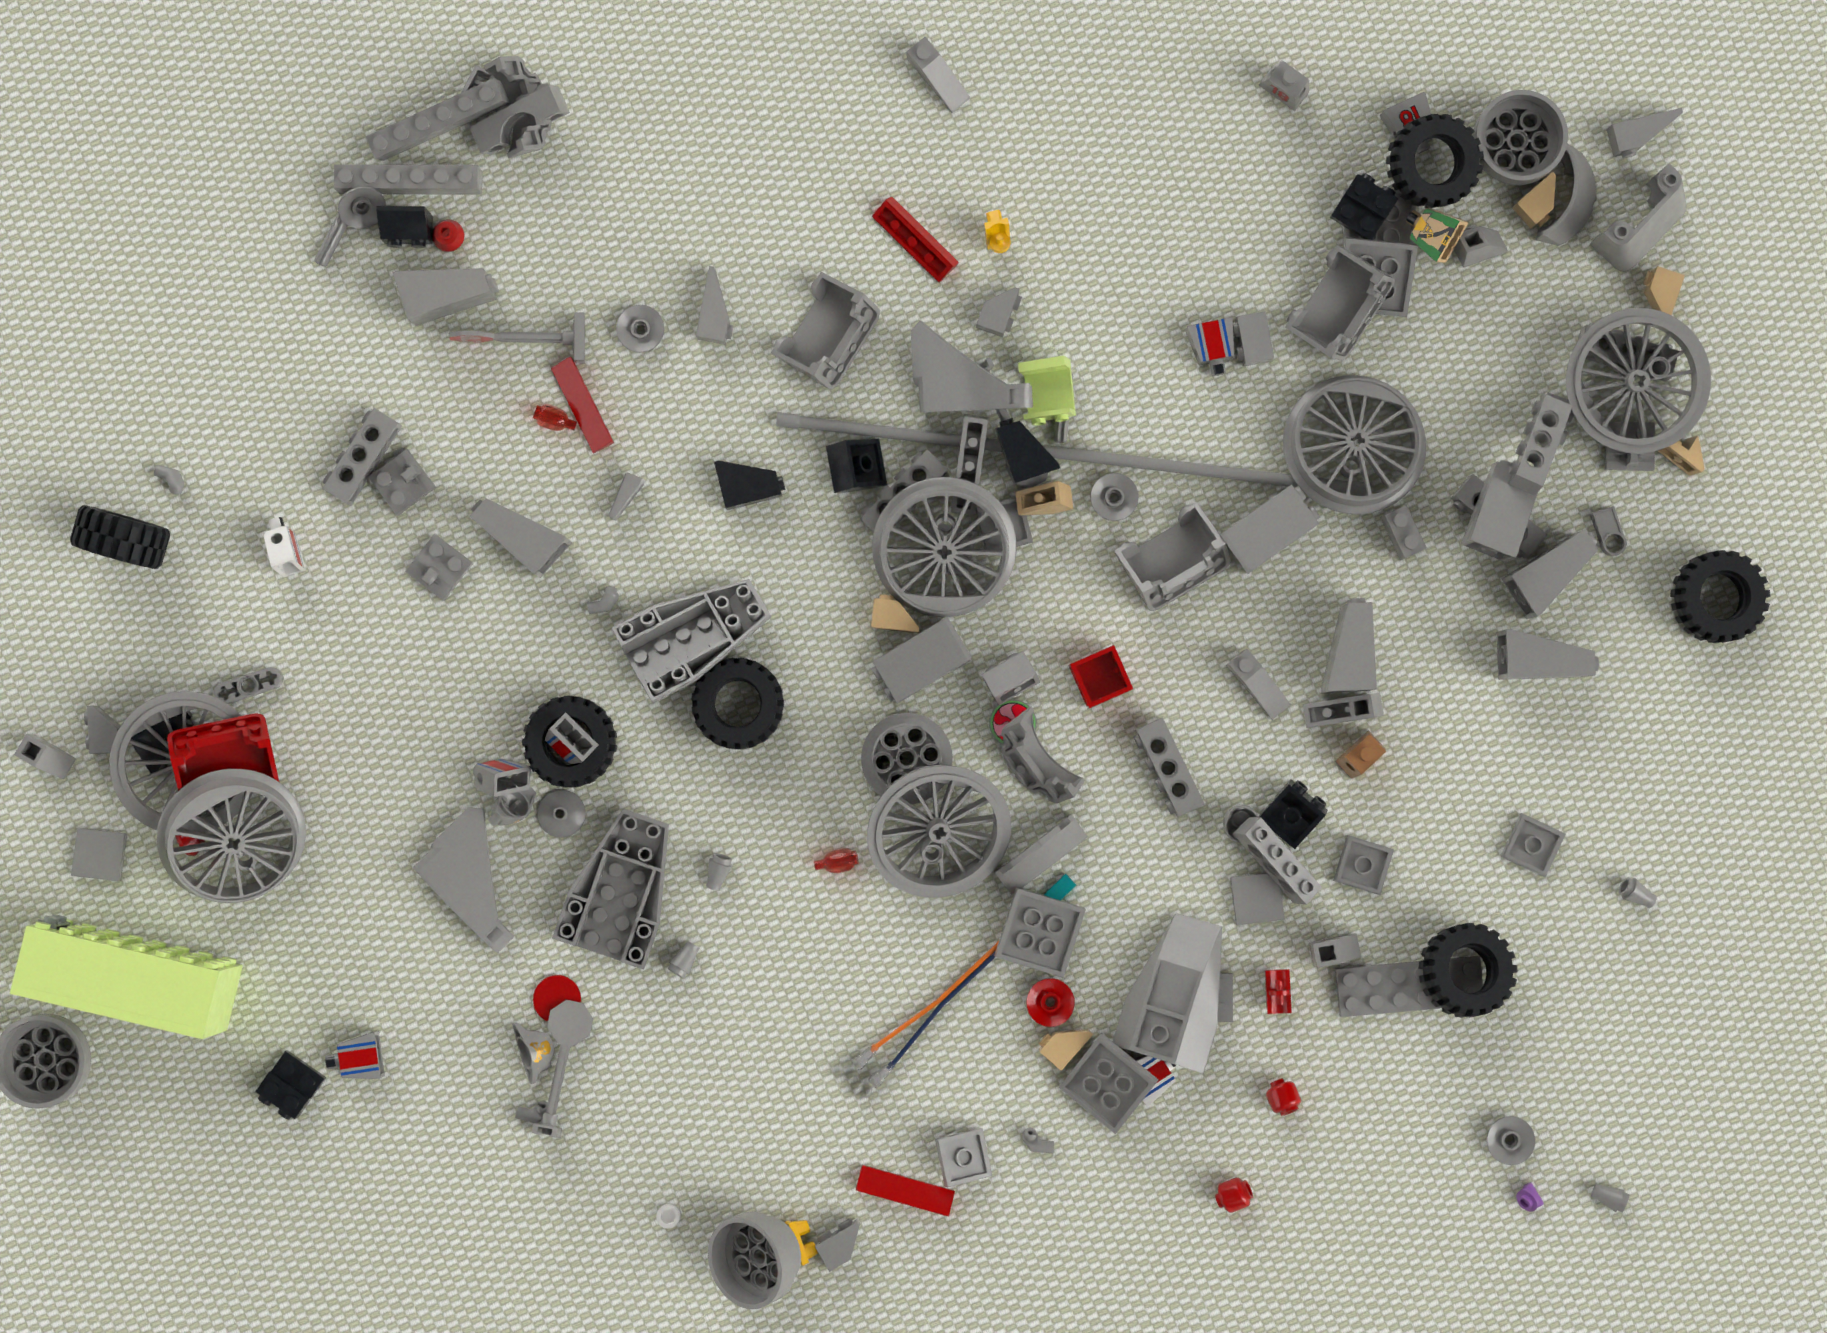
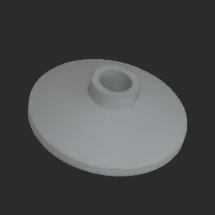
(363, 214)
(640, 316)
(1114, 484)
(573, 817)
(1521, 1146)

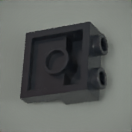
(1364, 206)
(1294, 813)
(290, 1085)

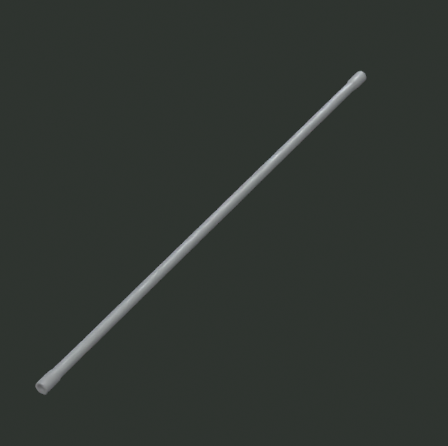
(796, 421)

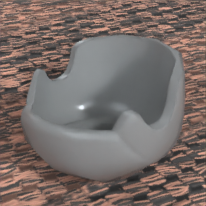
(1235, 818)

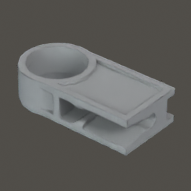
(1607, 524)

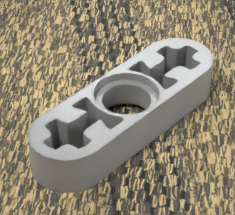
(264, 673)

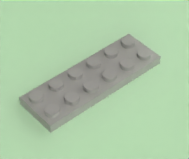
(1397, 986)

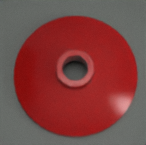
(1050, 1015)

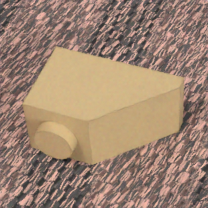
(1537, 203)
(1662, 288)
(1044, 499)
(891, 616)
(1063, 1045)

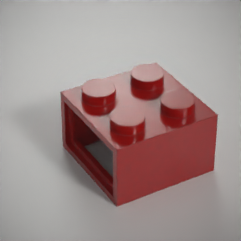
(1100, 677)

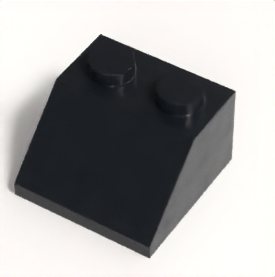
(405, 225)
(856, 465)

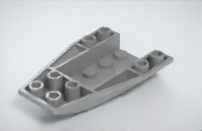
(689, 635)
(619, 892)
(1176, 997)

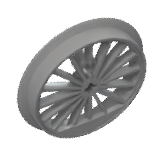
(1366, 388)
(1587, 412)
(944, 605)
(142, 718)
(203, 795)
(937, 829)

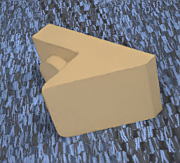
(1686, 455)

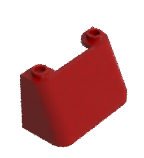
(222, 745)

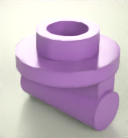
(1529, 1198)

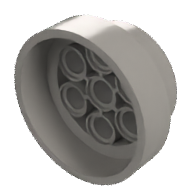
(1548, 127)
(901, 725)
(13, 1061)
(753, 1259)

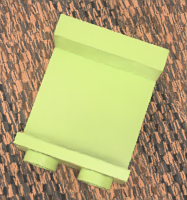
(1050, 389)

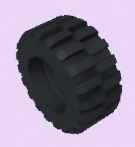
(1465, 156)
(119, 537)
(1749, 586)
(737, 736)
(537, 748)
(1496, 960)

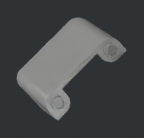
(1627, 246)
(1341, 304)
(830, 332)
(1175, 559)

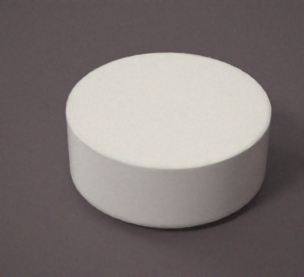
(668, 1215)

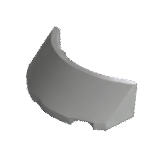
(517, 80)
(1580, 203)
(1032, 762)
(1041, 854)

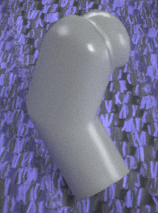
(172, 476)
(532, 1115)

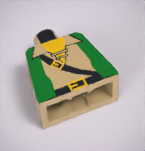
(1436, 232)

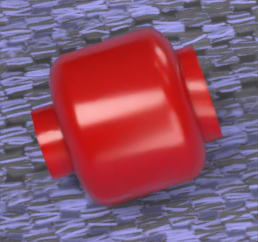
(1283, 1097)
(1234, 1194)

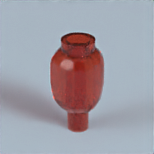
(553, 418)
(838, 861)

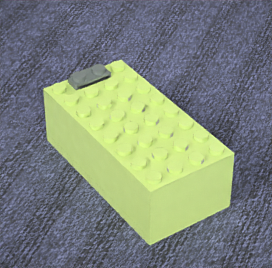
(126, 977)

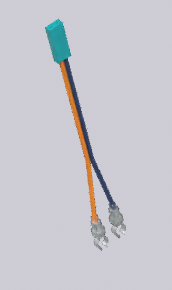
(1057, 891)

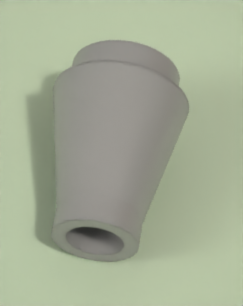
(718, 870)
(1635, 892)
(683, 960)
(1611, 1197)

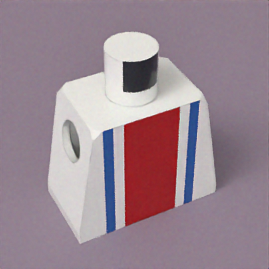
(283, 549)
(1161, 1071)

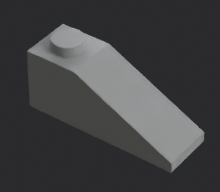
(937, 74)
(1633, 134)
(713, 320)
(1258, 683)
(1343, 710)

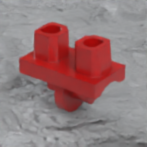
(1278, 991)

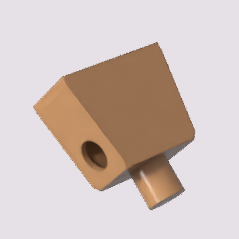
(1361, 755)

